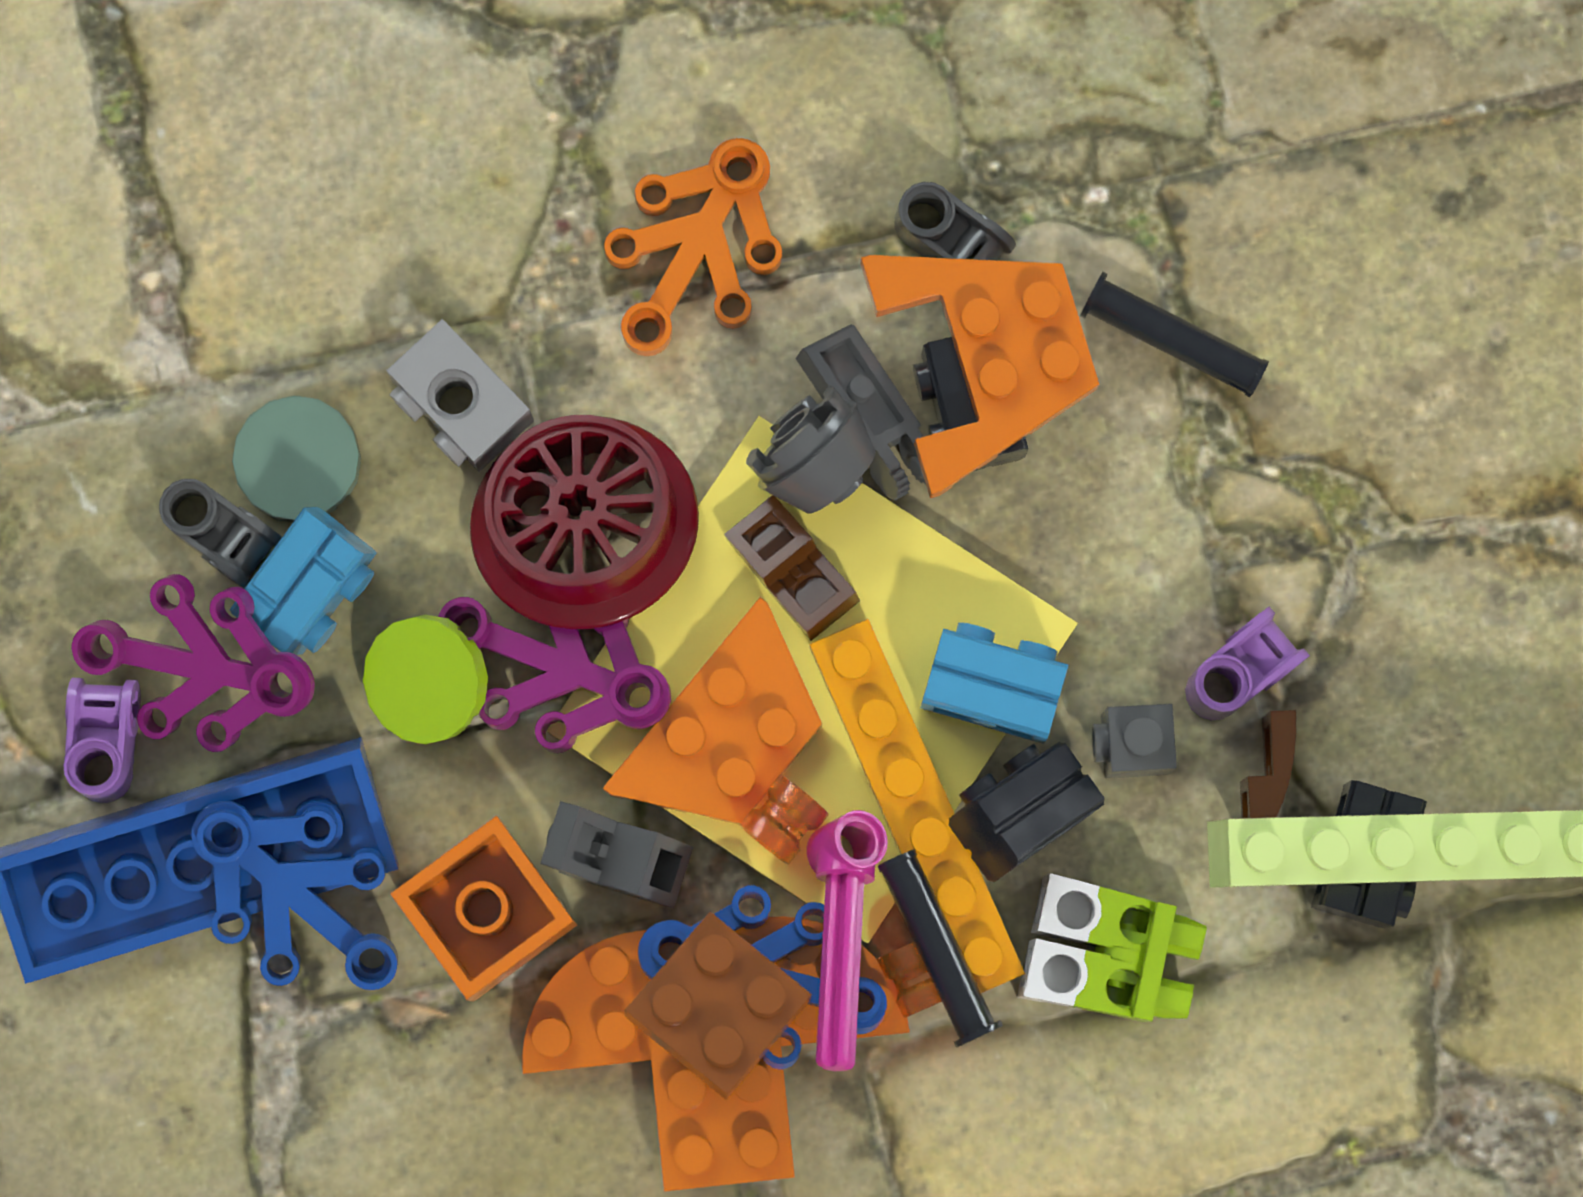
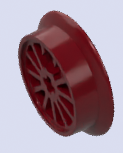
(630, 581)

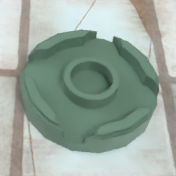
(296, 457)

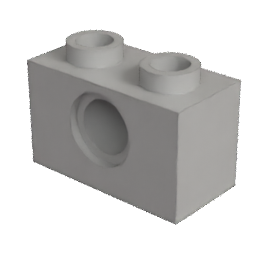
(445, 362)

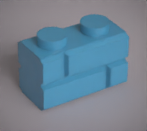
(307, 580)
(995, 683)

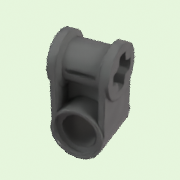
(959, 229)
(226, 537)

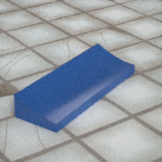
(139, 878)

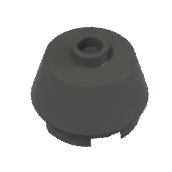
(815, 453)

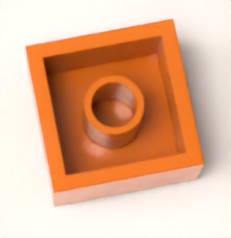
(483, 909)

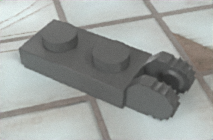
(857, 375)

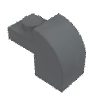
(616, 855)

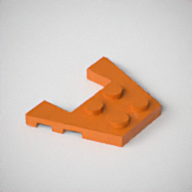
(1013, 343)

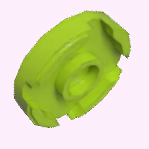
(425, 679)

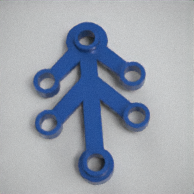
(287, 887)
(774, 947)

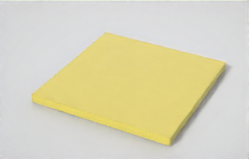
(909, 590)

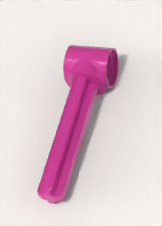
(843, 928)

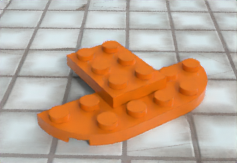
(700, 1133)

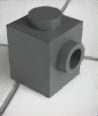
(1135, 741)

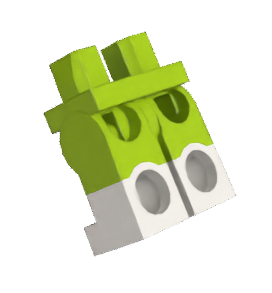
(1128, 956)

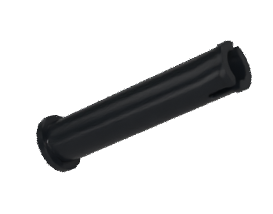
(1175, 336)
(938, 947)

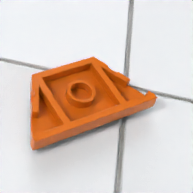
(726, 730)

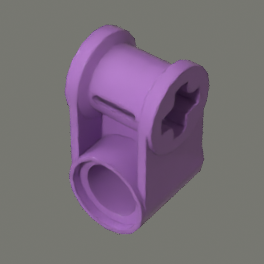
(1251, 661)
(98, 724)

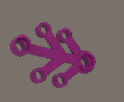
(205, 664)
(565, 672)

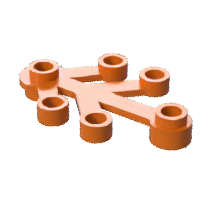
(699, 237)

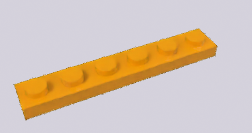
(913, 796)

